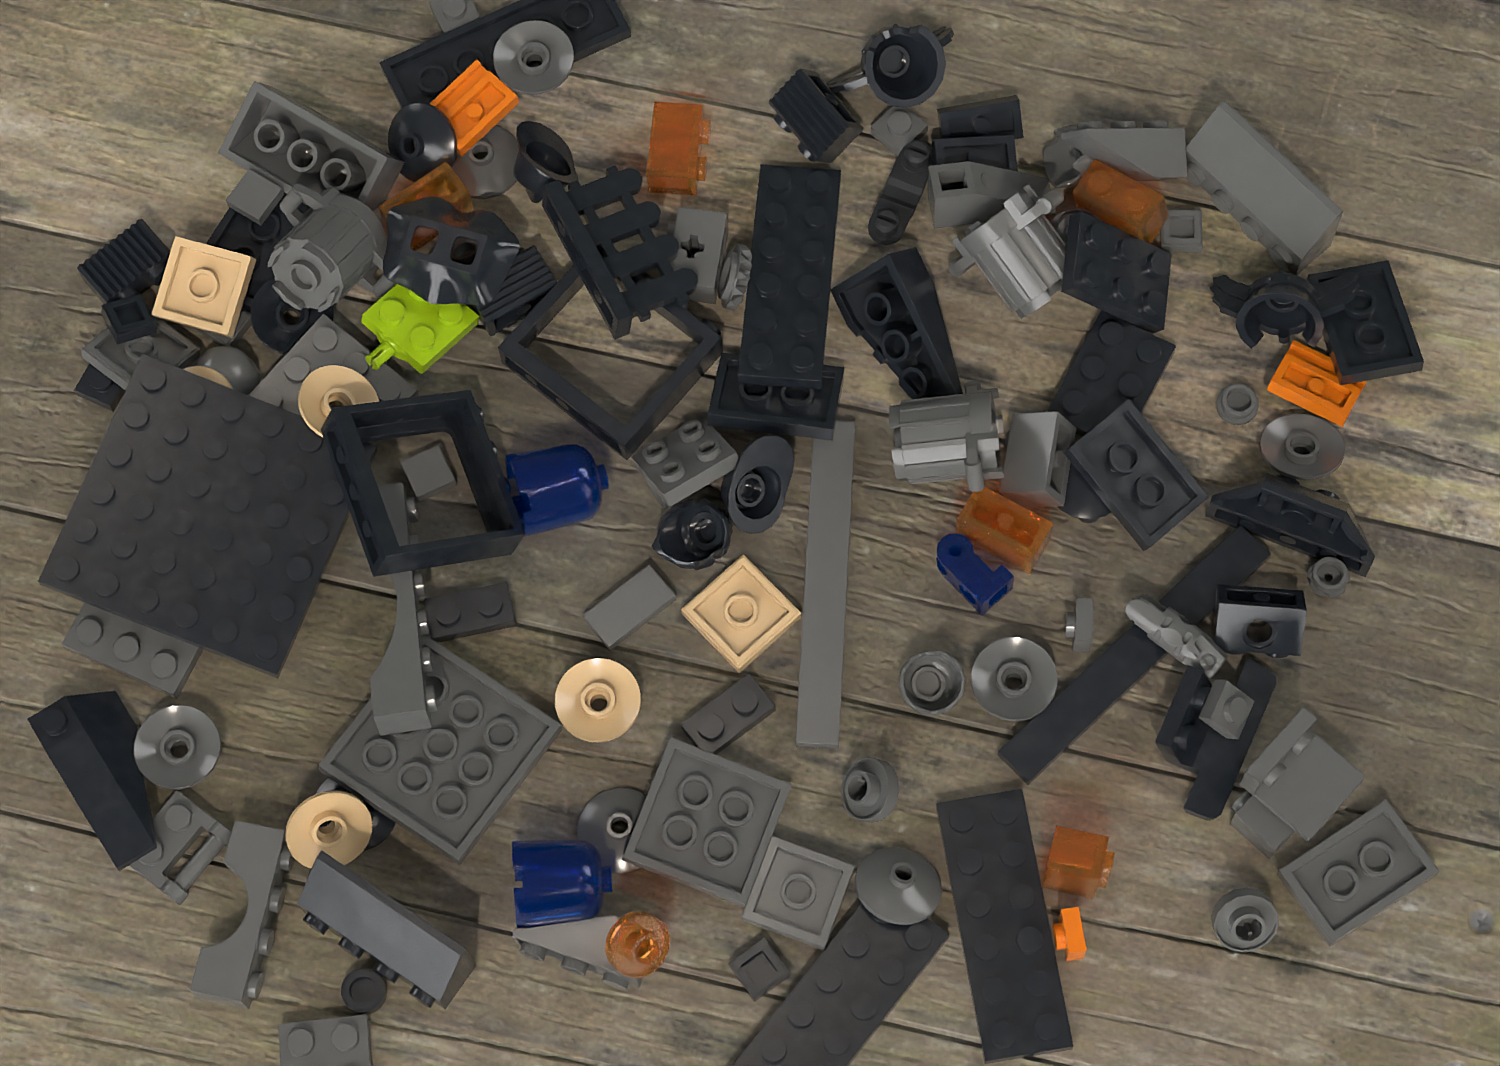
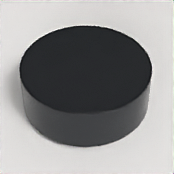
(364, 991)

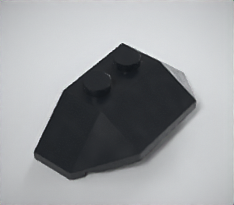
(1295, 518)

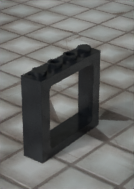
(444, 412)

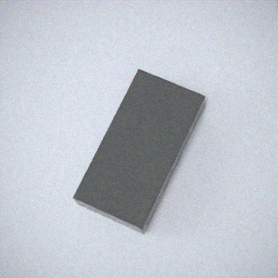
(629, 607)

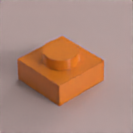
(1069, 934)

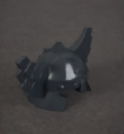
(900, 65)
(1282, 304)

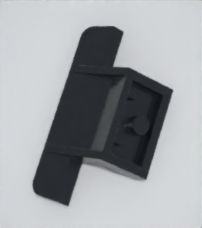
(1200, 748)

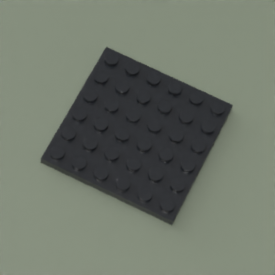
(203, 518)

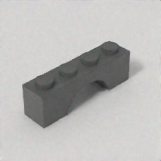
(230, 969)

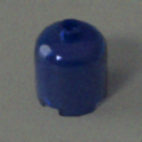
(556, 486)
(559, 881)

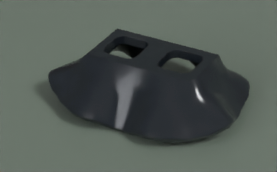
(435, 275)

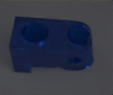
(970, 574)

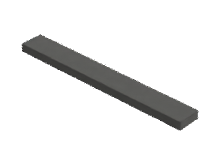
(825, 589)

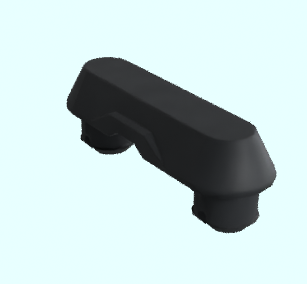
(901, 193)

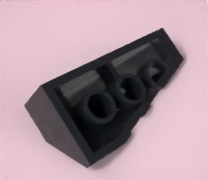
(901, 319)
(93, 751)

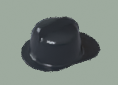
(541, 159)
(758, 484)

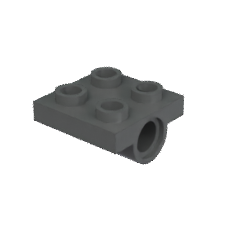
(685, 461)

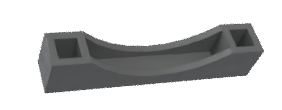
(399, 683)

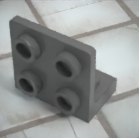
(1301, 777)

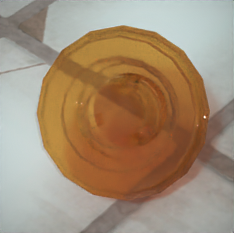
(637, 944)

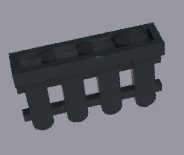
(602, 274)

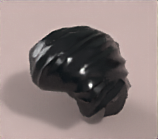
(693, 534)

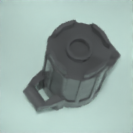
(328, 249)
(1017, 251)
(948, 438)

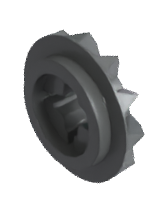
(734, 277)

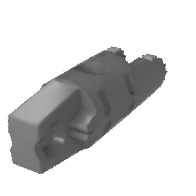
(1176, 634)

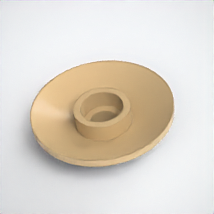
(332, 387)
(595, 680)
(341, 839)

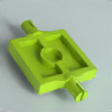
(415, 328)

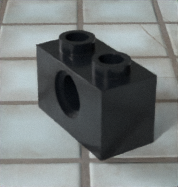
(1241, 605)

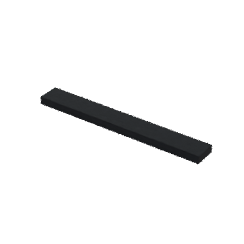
(1127, 660)

